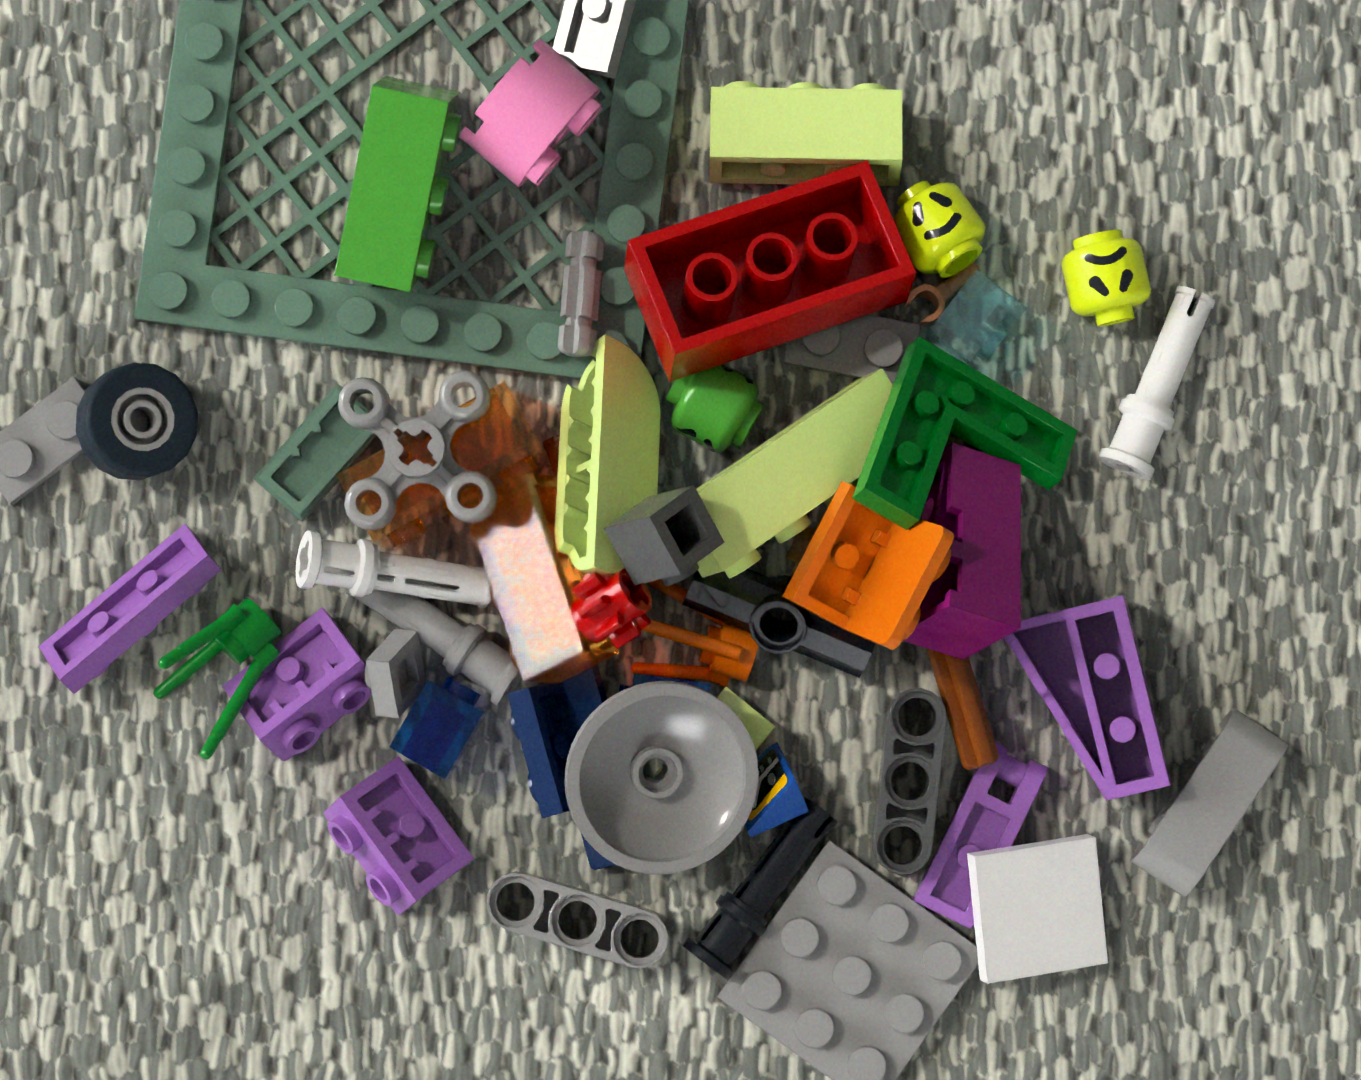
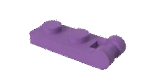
(977, 825)

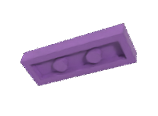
(129, 609)

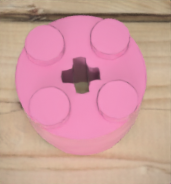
(532, 115)

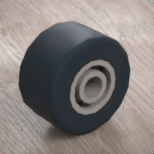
(116, 433)

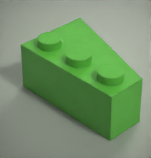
(398, 183)

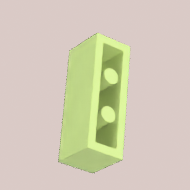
(803, 132)

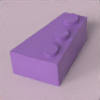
(1098, 692)

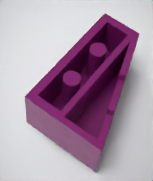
(981, 588)

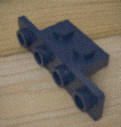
(546, 725)

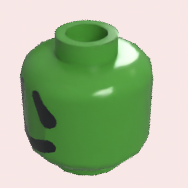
(715, 407)

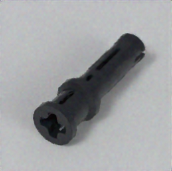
(743, 912)

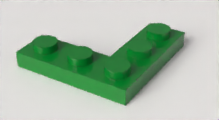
(942, 397)

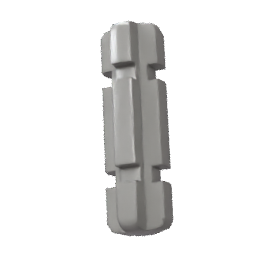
(580, 293)

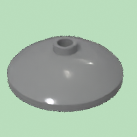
(686, 809)

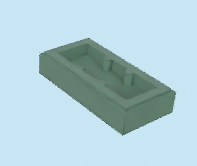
(313, 456)

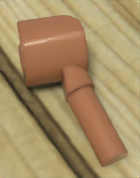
(940, 293)

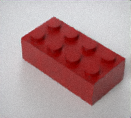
(768, 270)

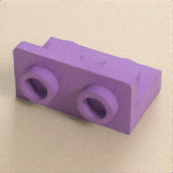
(305, 687)
(396, 836)

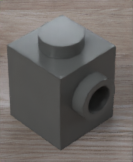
(664, 536)

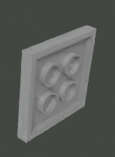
(850, 971)

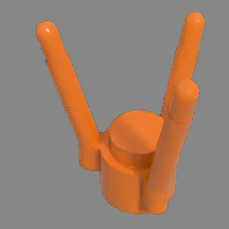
(725, 649)

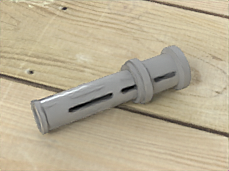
(462, 647)

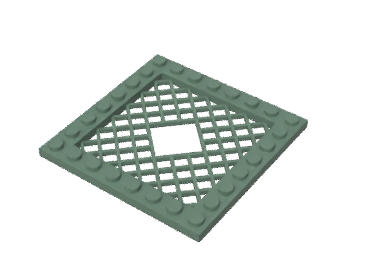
(187, 292)

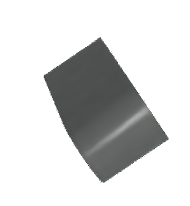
(927, 753)

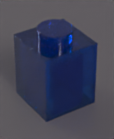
(440, 726)

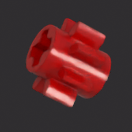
(611, 608)

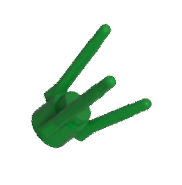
(242, 634)

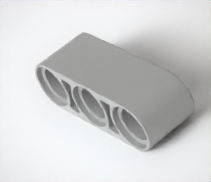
(1210, 804)
(546, 926)

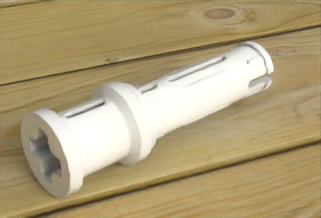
(1148, 410)
(365, 568)

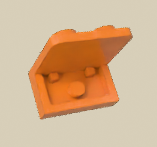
(869, 570)

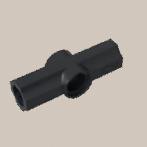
(745, 604)

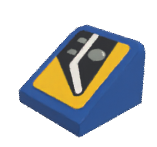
(777, 793)

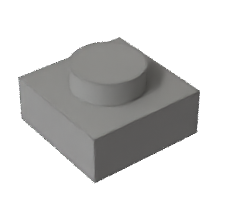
(395, 673)

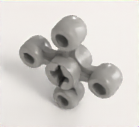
(438, 424)

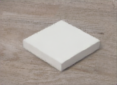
(1037, 908)

